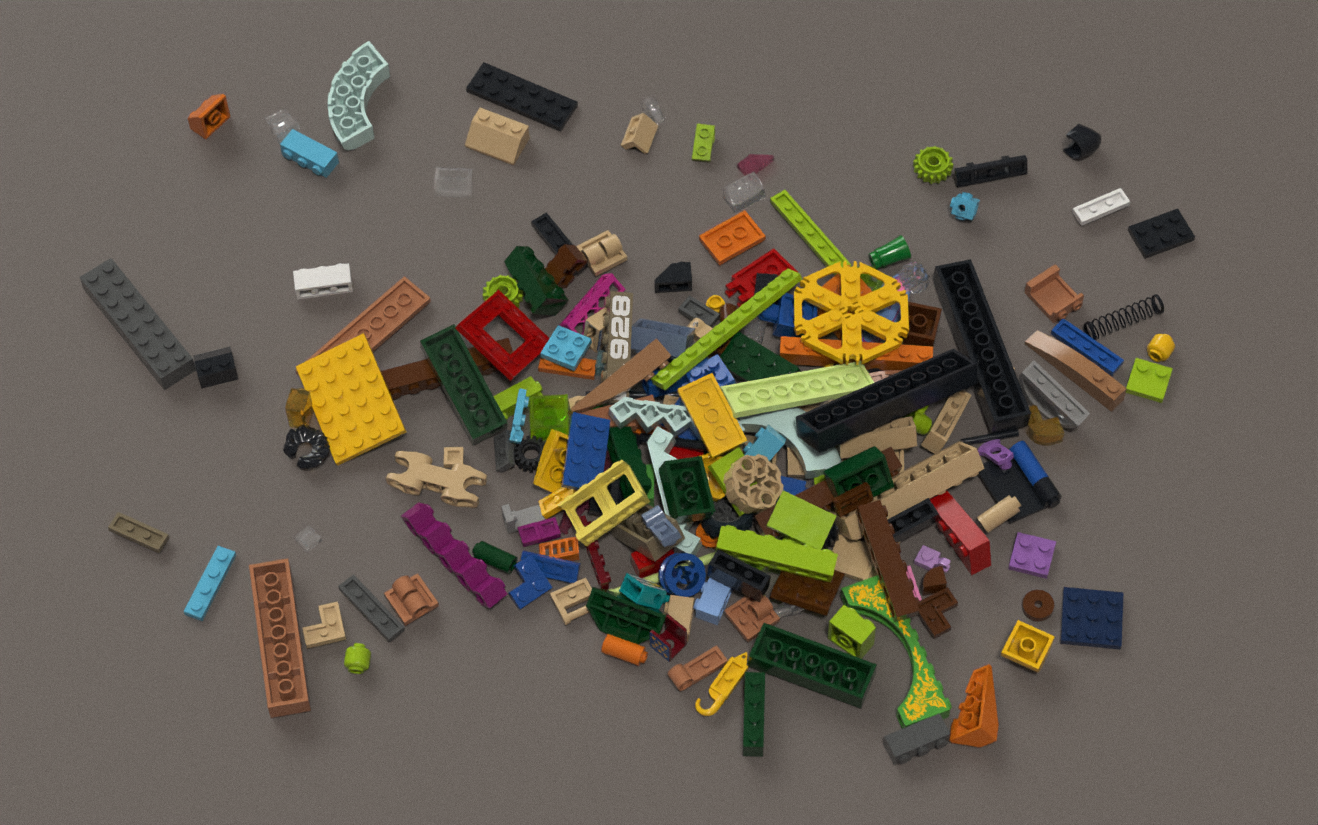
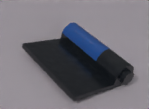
(1023, 480)

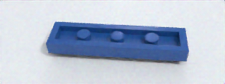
(1087, 347)

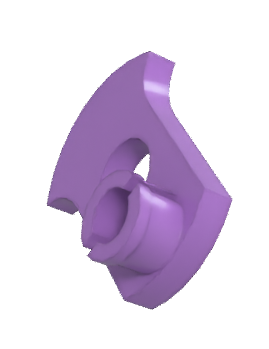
(1002, 459)

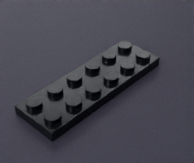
(522, 96)

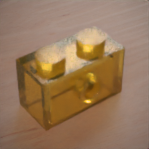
(299, 407)

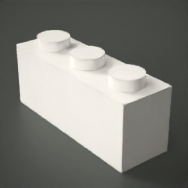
(322, 281)

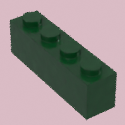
(623, 447)
(754, 714)

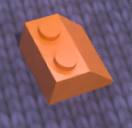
(209, 116)

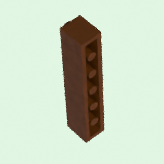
(887, 560)

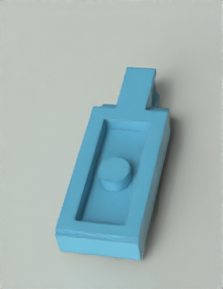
(519, 418)

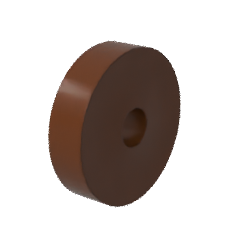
(1038, 613)

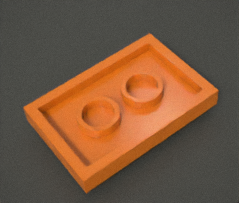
(732, 237)

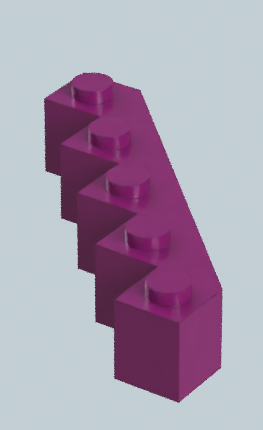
(454, 555)

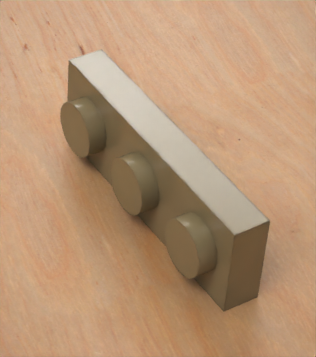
(138, 532)

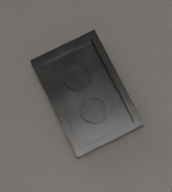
(1161, 233)

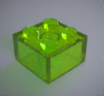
(548, 413)

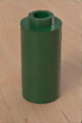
(495, 557)

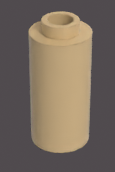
(999, 513)

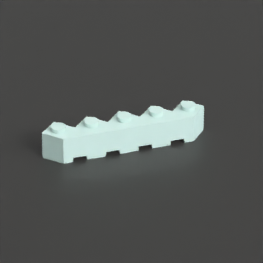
(651, 414)
(659, 447)

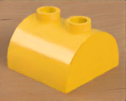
(1028, 646)

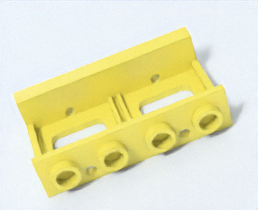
(612, 513)

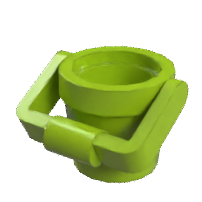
(921, 420)

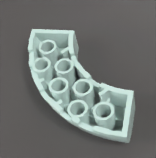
(350, 95)
(785, 423)

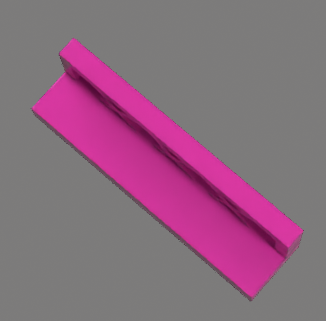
(590, 299)

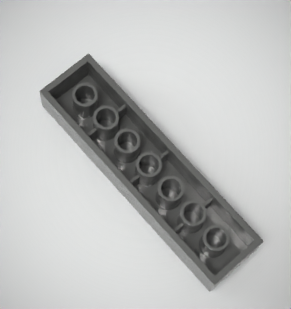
(138, 324)

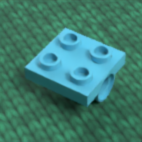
(566, 348)

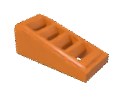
(562, 543)

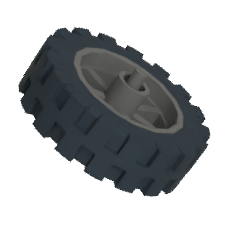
(726, 517)

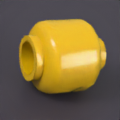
(1160, 347)

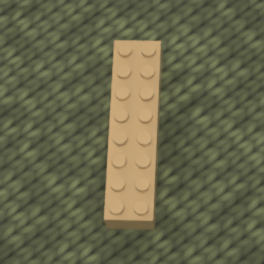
(920, 482)

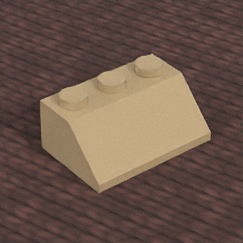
(497, 136)

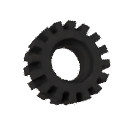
(520, 449)

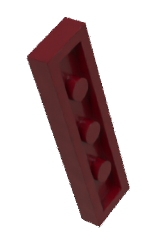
(597, 560)

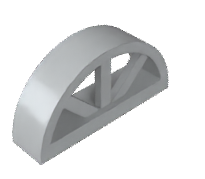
(1051, 397)

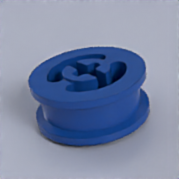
(693, 573)

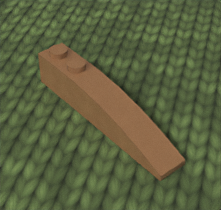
(1078, 369)
(627, 377)

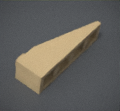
(945, 421)

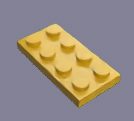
(712, 415)

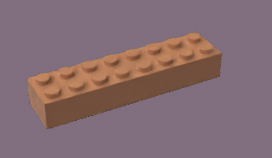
(279, 638)

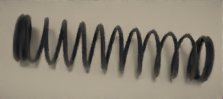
(1155, 308)

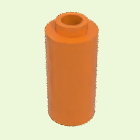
(624, 650)

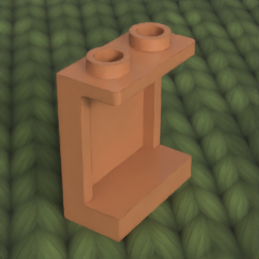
(1053, 294)

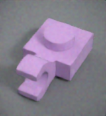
(929, 558)

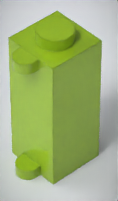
(508, 398)

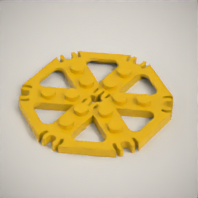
(838, 316)

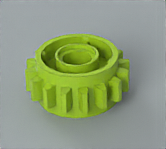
(933, 165)
(507, 286)

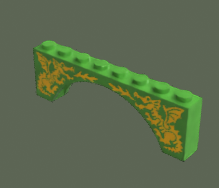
(925, 694)

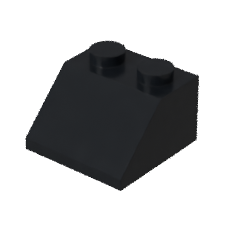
(215, 367)

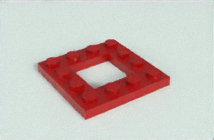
(499, 305)

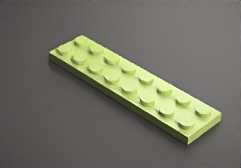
(795, 389)

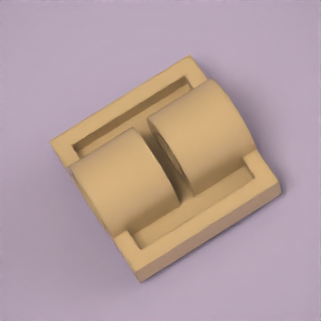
(603, 252)

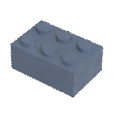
(672, 337)

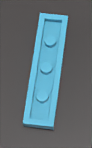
(210, 583)

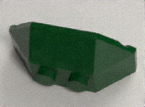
(622, 616)

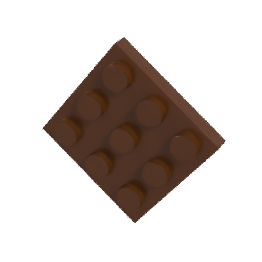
(807, 591)

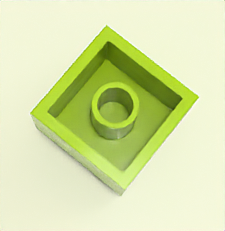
(851, 632)

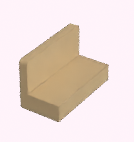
(640, 133)

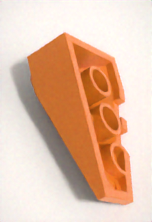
(978, 715)

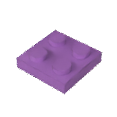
(1032, 555)

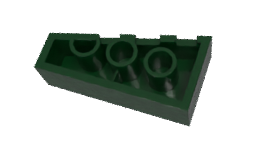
(535, 281)

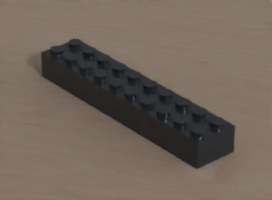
(982, 343)
(886, 400)

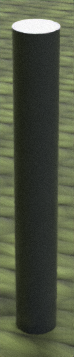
(987, 437)

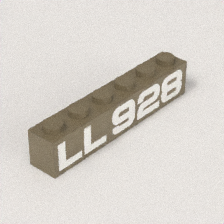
(617, 336)

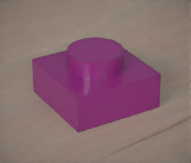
(549, 529)
(529, 534)

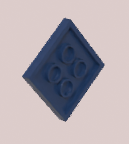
(1092, 618)

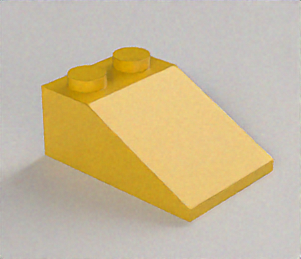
(551, 463)

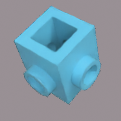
(971, 205)

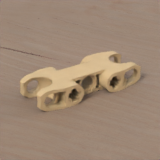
(424, 475)

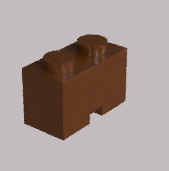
(565, 264)

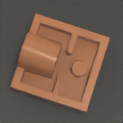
(749, 615)

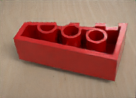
(962, 533)

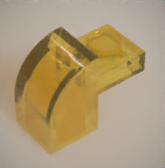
(1044, 431)

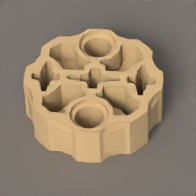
(749, 497)

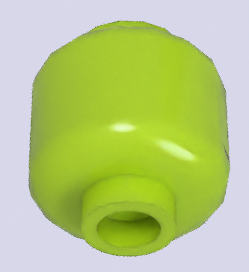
(357, 658)

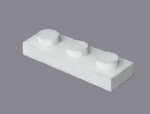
(1101, 206)

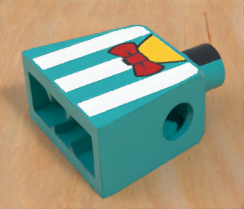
(650, 595)

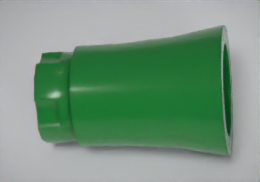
(890, 253)

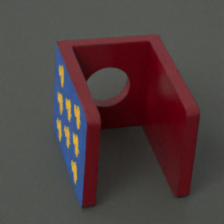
(673, 632)

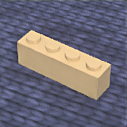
(896, 434)

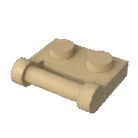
(569, 597)

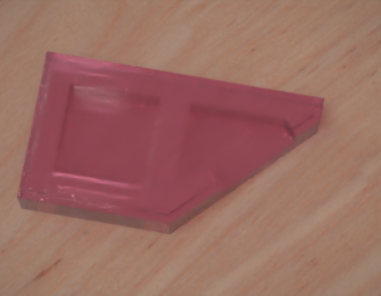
(754, 163)

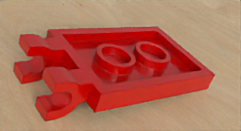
(745, 279)

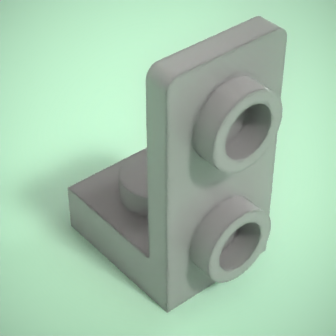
(519, 518)

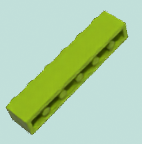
(777, 554)

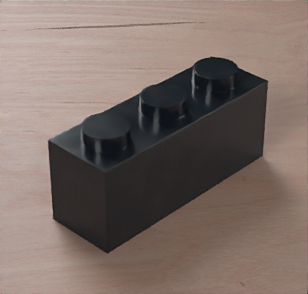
(913, 519)
(738, 575)

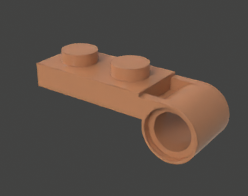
(697, 669)

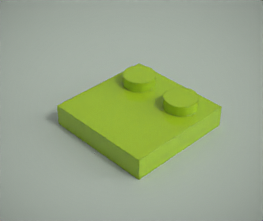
(1148, 380)

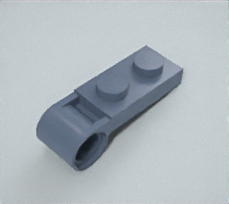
(660, 526)

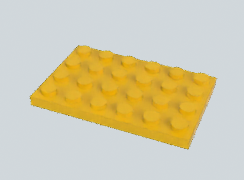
(351, 399)

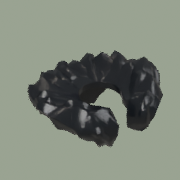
(309, 435)

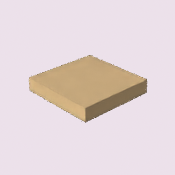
(852, 557)

